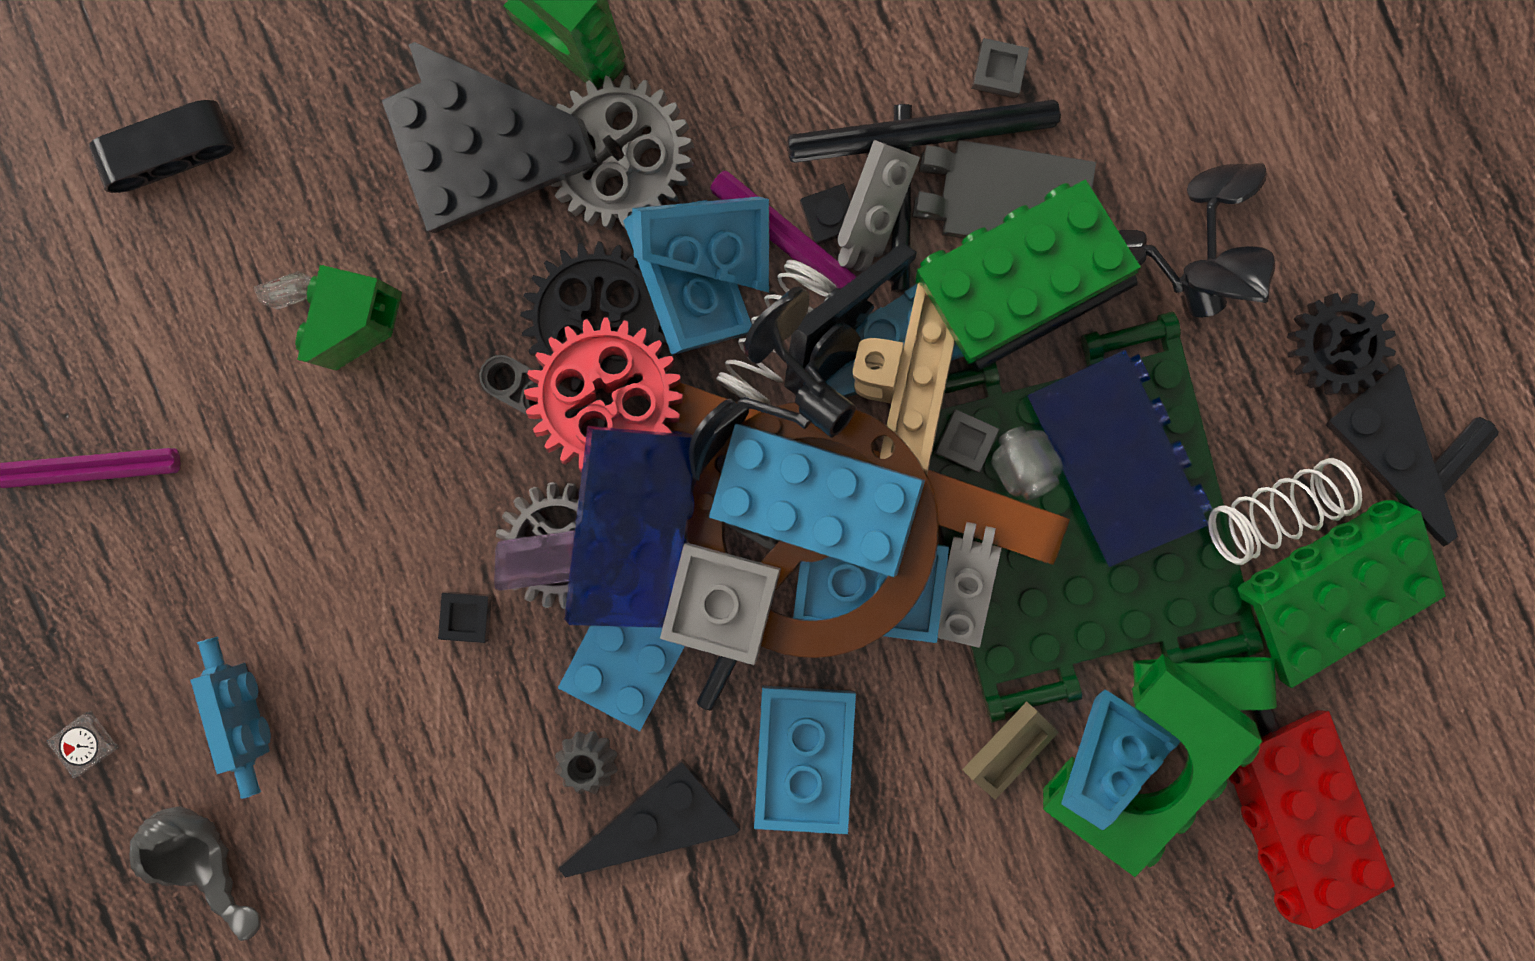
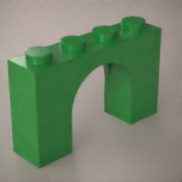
(575, 33)
(1217, 743)

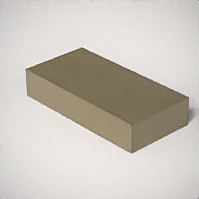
(1010, 750)

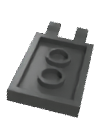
(990, 183)

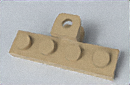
(909, 377)

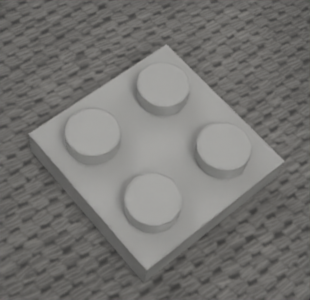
(720, 603)

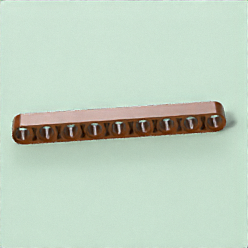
(1017, 524)

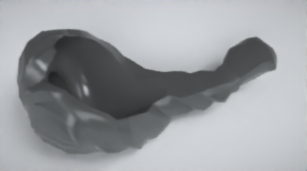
(188, 851)

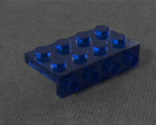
(1121, 457)
(629, 527)

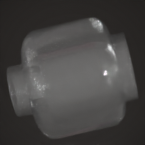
(1027, 463)

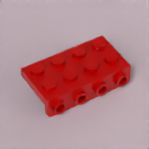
(1311, 823)

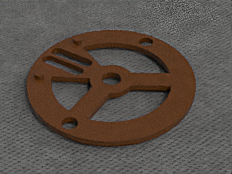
(896, 594)

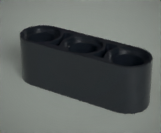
(161, 146)

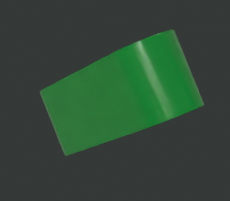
(1241, 681)

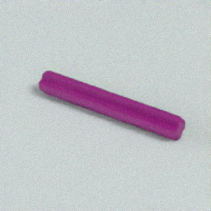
(785, 234)
(89, 467)

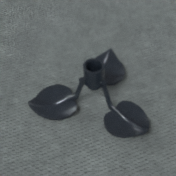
(1234, 274)
(816, 399)

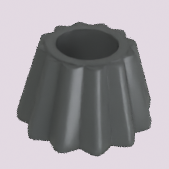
(594, 747)

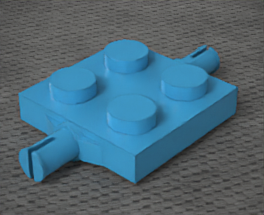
(231, 717)

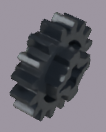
(1358, 356)

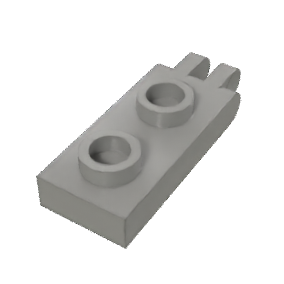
(875, 205)
(968, 587)

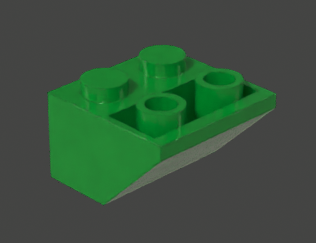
(345, 317)

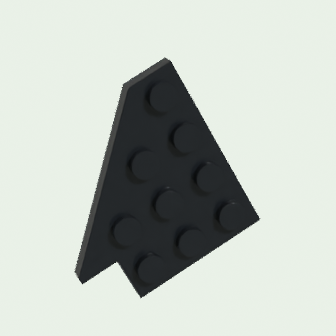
(478, 141)

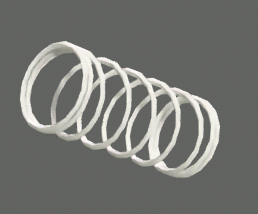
(794, 270)
(1244, 524)

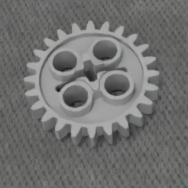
(641, 184)

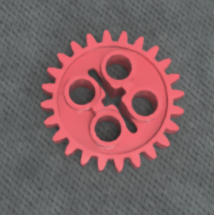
(582, 359)

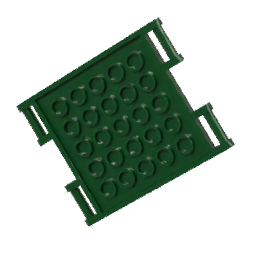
(1080, 606)

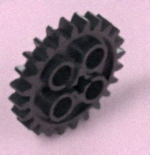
(553, 314)

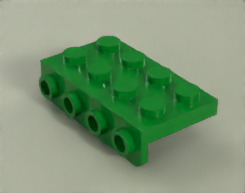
(1026, 269)
(1344, 589)

